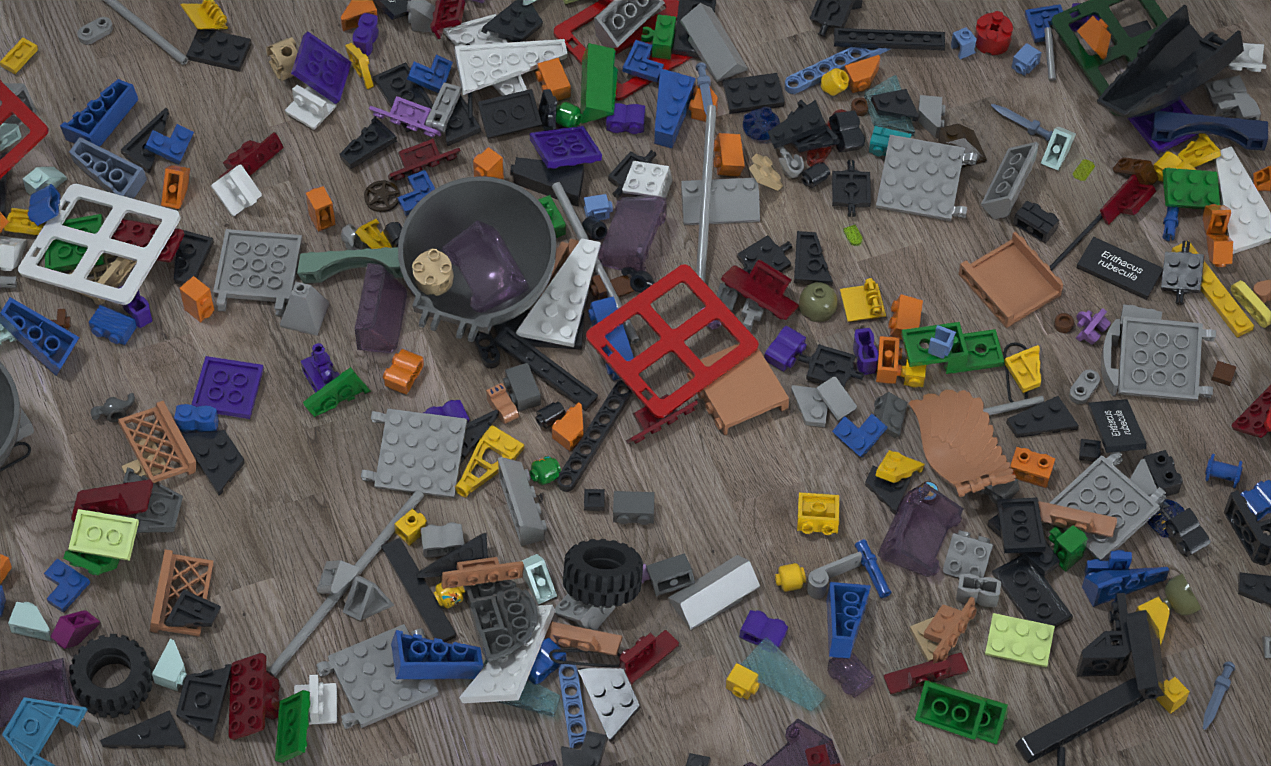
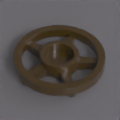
(381, 195)

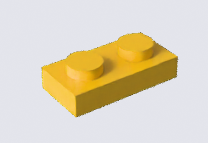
(18, 55)

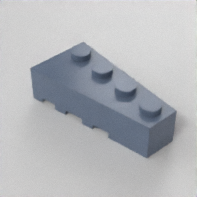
(108, 169)

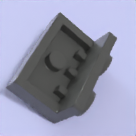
(891, 412)

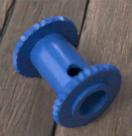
(1223, 470)

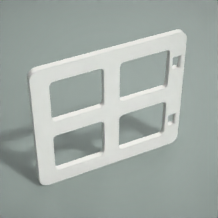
(100, 243)

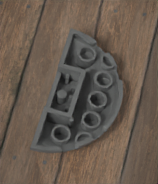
(501, 616)

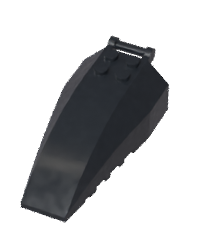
(1169, 67)

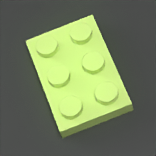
(103, 534)
(1019, 640)

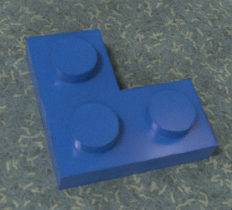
(1039, 19)
(638, 63)
(432, 77)
(170, 148)
(421, 187)
(861, 438)
(1117, 560)
(69, 583)

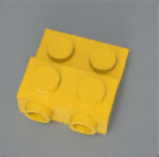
(818, 513)

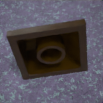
(962, 137)

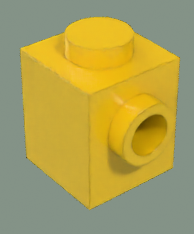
(914, 375)
(410, 526)
(742, 681)
(1175, 695)

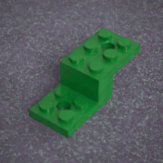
(962, 355)

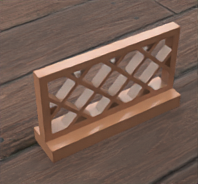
(174, 440)
(164, 586)

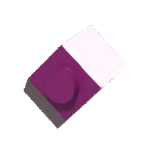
(74, 628)

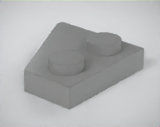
(810, 405)

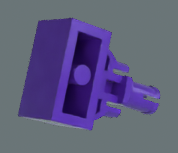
(318, 368)

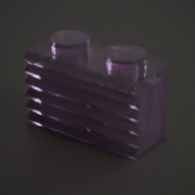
(851, 674)

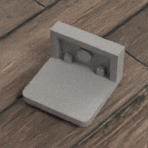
(967, 555)
(585, 615)

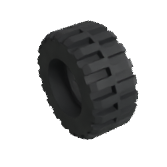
(602, 573)
(103, 653)

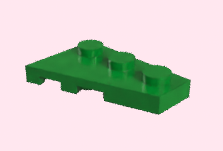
(341, 388)

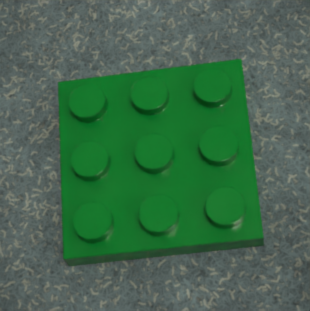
(66, 256)

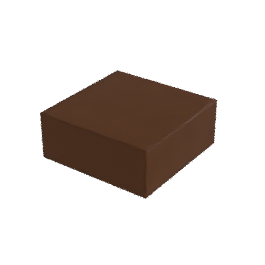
(1223, 373)

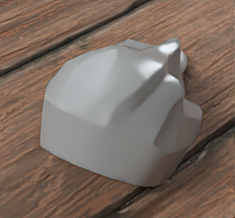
(791, 167)
(350, 238)

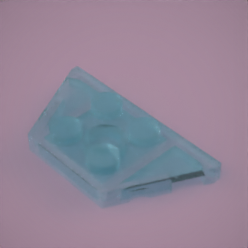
(889, 122)

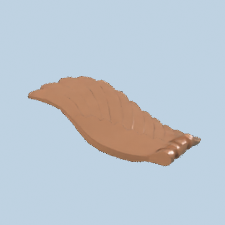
(960, 441)

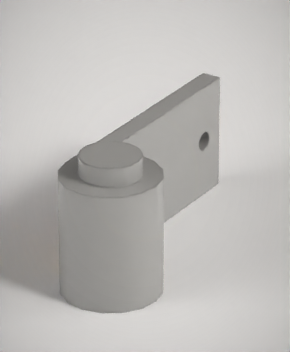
(819, 578)

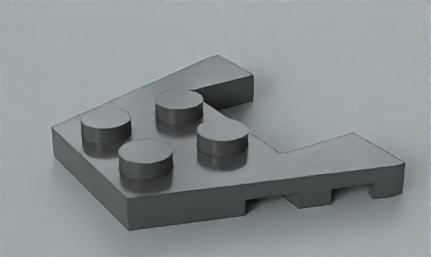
(162, 507)

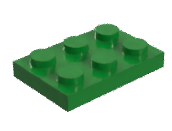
(1190, 188)
(292, 726)

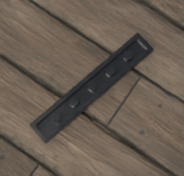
(889, 39)
(545, 368)
(418, 590)

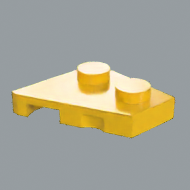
(360, 64)
(371, 235)
(1025, 368)

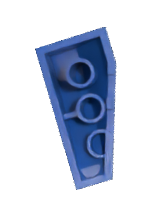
(1104, 585)

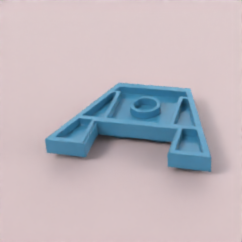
(35, 723)

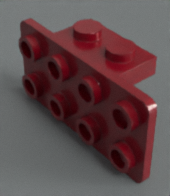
(141, 233)
(763, 286)
(1253, 418)
(115, 499)
(252, 696)

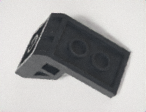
(1248, 530)
(1102, 657)

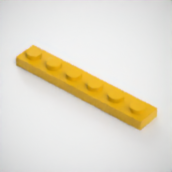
(1221, 299)

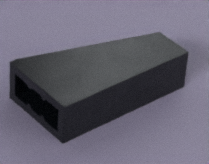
(537, 177)
(1146, 654)

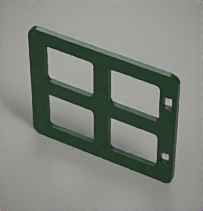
(1124, 47)

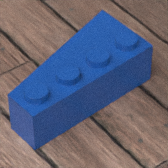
(672, 105)
(101, 115)
(38, 334)
(617, 338)
(844, 616)
(434, 659)

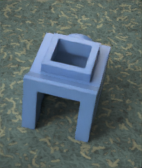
(966, 41)
(1026, 59)
(598, 206)
(942, 343)

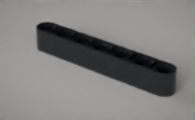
(1079, 721)

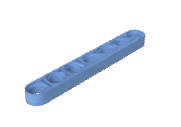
(829, 63)
(574, 700)

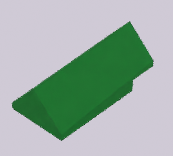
(598, 82)
(961, 712)

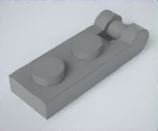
(443, 106)

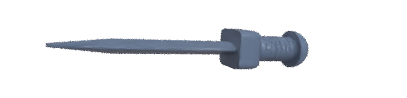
(704, 84)
(1033, 127)
(1221, 685)

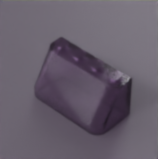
(380, 311)

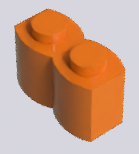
(403, 371)

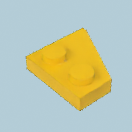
(1200, 151)
(897, 466)

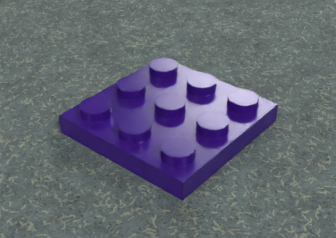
(321, 67)
(1144, 123)
(565, 147)
(228, 386)

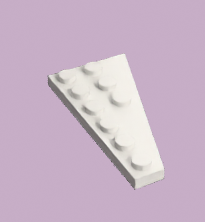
(471, 33)
(493, 63)
(1249, 216)
(561, 306)
(507, 676)

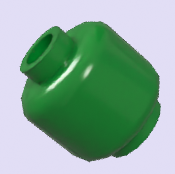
(568, 115)
(545, 470)

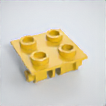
(206, 15)
(863, 301)

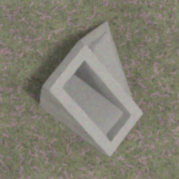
(365, 599)

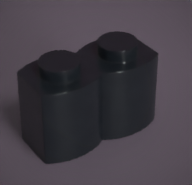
(847, 129)
(1187, 532)

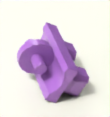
(1088, 332)

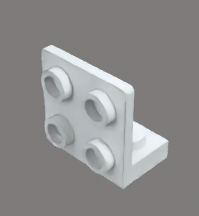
(1249, 58)
(648, 179)

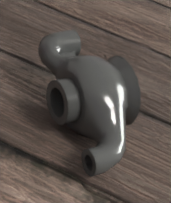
(113, 408)

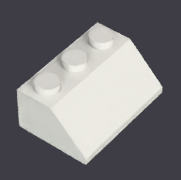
(11, 252)

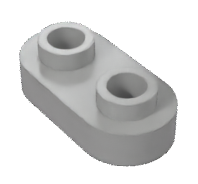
(97, 29)
(1085, 385)

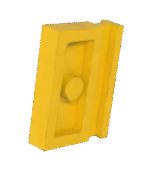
(20, 223)

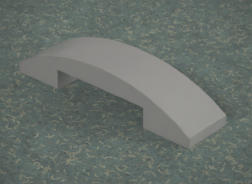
(1109, 374)

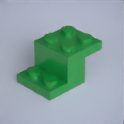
(94, 563)

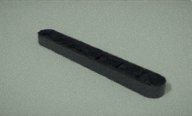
(594, 444)

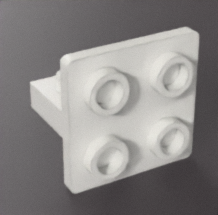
(309, 107)
(236, 190)
(323, 701)

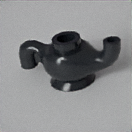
(640, 279)

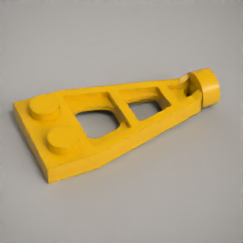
(500, 443)

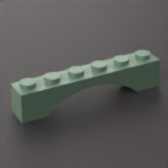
(321, 265)

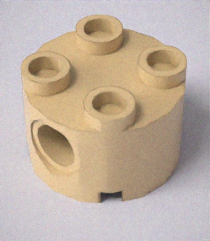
(282, 57)
(433, 272)

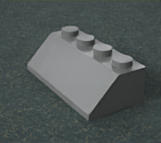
(622, 18)
(1009, 180)
(730, 201)
(521, 501)

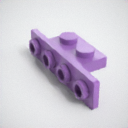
(408, 113)

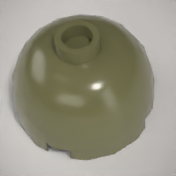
(818, 302)
(1180, 596)

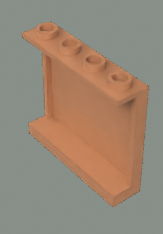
(1012, 280)
(742, 391)

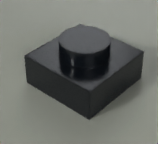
(1089, 450)
(594, 499)

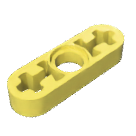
(1251, 303)

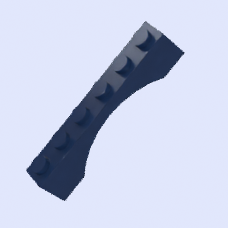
(1247, 133)

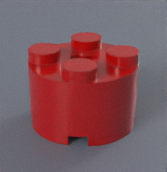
(993, 33)

